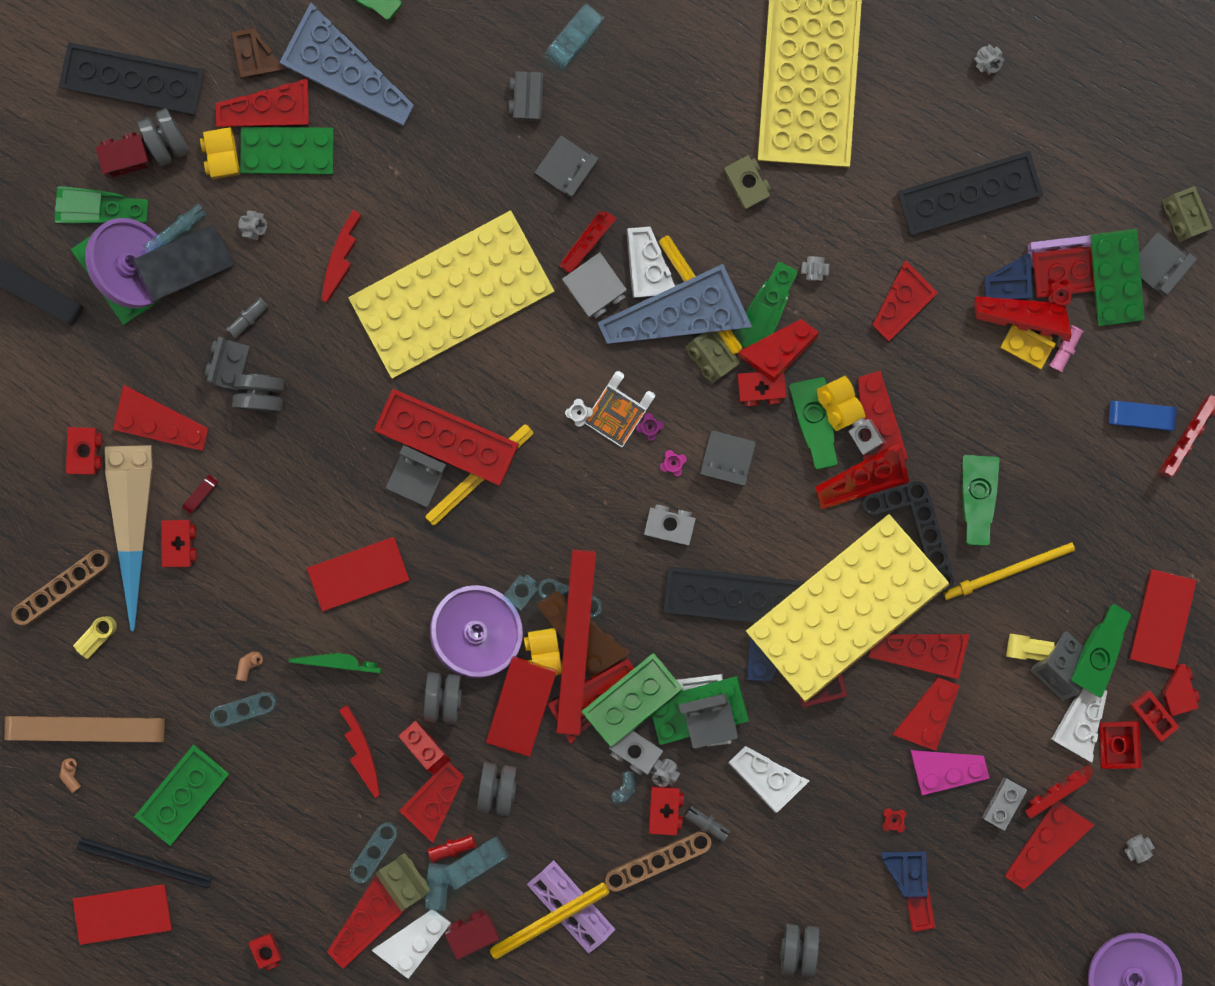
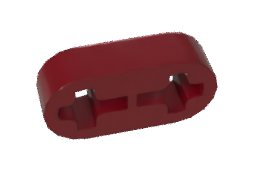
(200, 494)

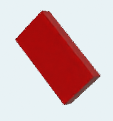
(921, 913)

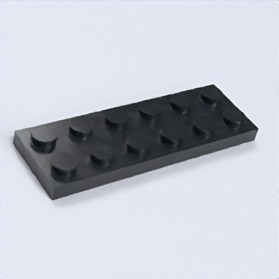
(131, 78)
(970, 193)
(724, 594)

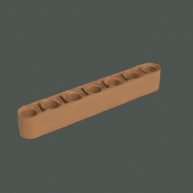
(84, 729)

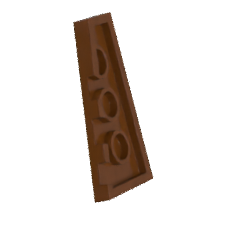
(601, 648)

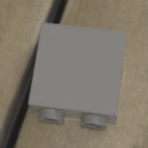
(595, 286)

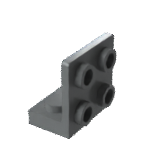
(566, 166)
(1163, 264)
(227, 361)
(727, 458)
(416, 476)
(1059, 667)
(709, 720)

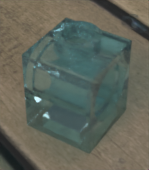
(511, 595)

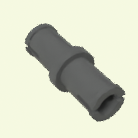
(247, 318)
(706, 824)

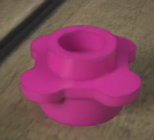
(675, 469)

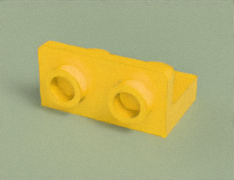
(1028, 346)

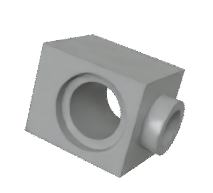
(876, 439)

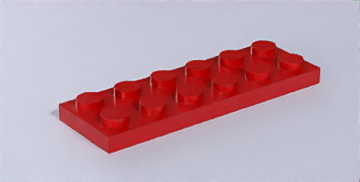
(446, 437)

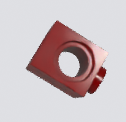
(265, 941)

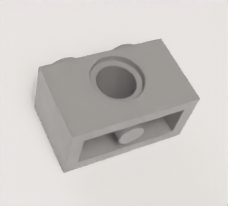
(656, 529)
(648, 755)
(1004, 803)

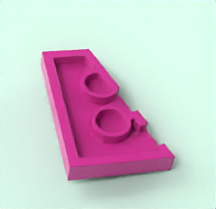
(947, 770)

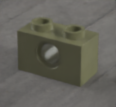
(747, 196)

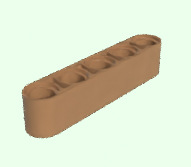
(51, 593)
(650, 870)

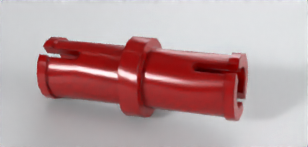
(452, 848)

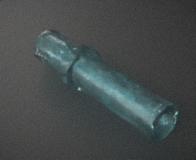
(182, 224)

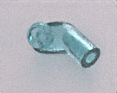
(626, 789)

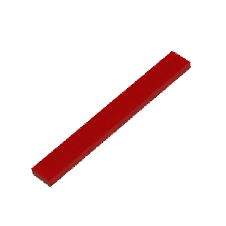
(575, 641)

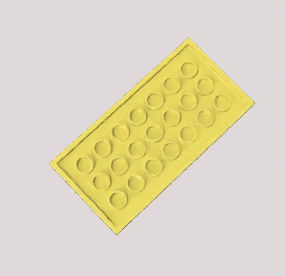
(809, 82)
(451, 294)
(847, 608)

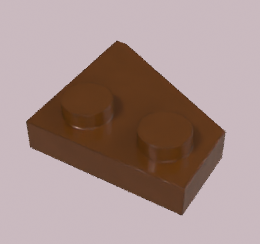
(253, 54)

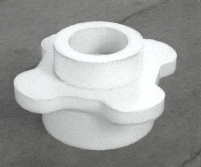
(579, 406)

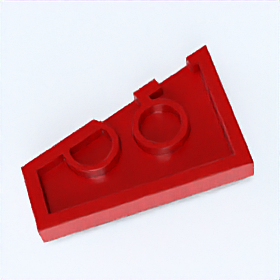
(905, 299)
(780, 349)
(929, 716)
(431, 803)

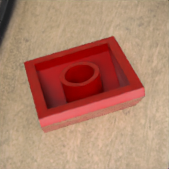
(1120, 745)

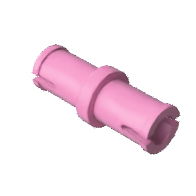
(1066, 349)

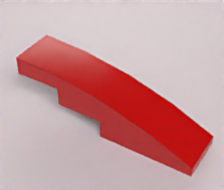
(338, 265)
(364, 759)

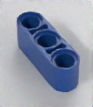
(1142, 415)

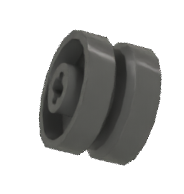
(163, 137)
(258, 389)
(443, 699)
(497, 789)
(796, 950)

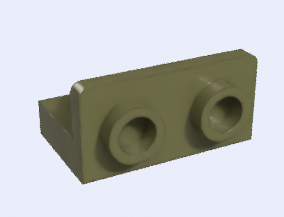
(1187, 214)
(712, 355)
(403, 882)

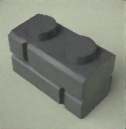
(527, 96)

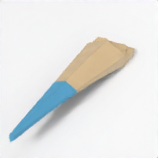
(129, 486)

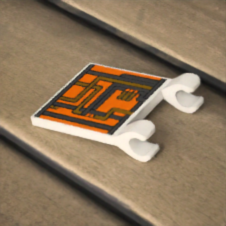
(616, 413)

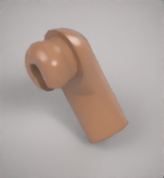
(246, 663)
(67, 774)

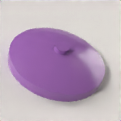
(110, 258)
(475, 631)
(1134, 961)

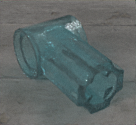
(438, 886)

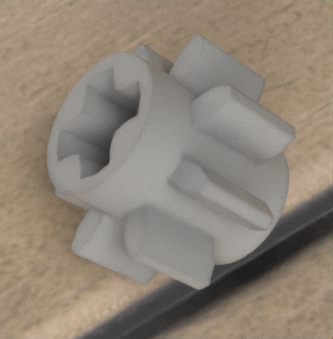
(989, 59)
(252, 225)
(815, 268)
(664, 773)
(1139, 848)

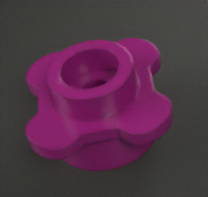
(649, 420)

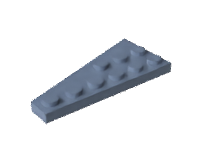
(335, 63)
(691, 307)

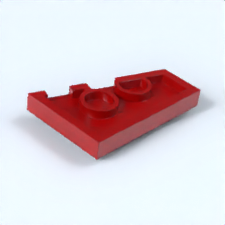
(587, 241)
(1059, 791)

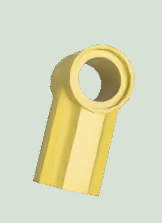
(94, 638)
(1024, 647)

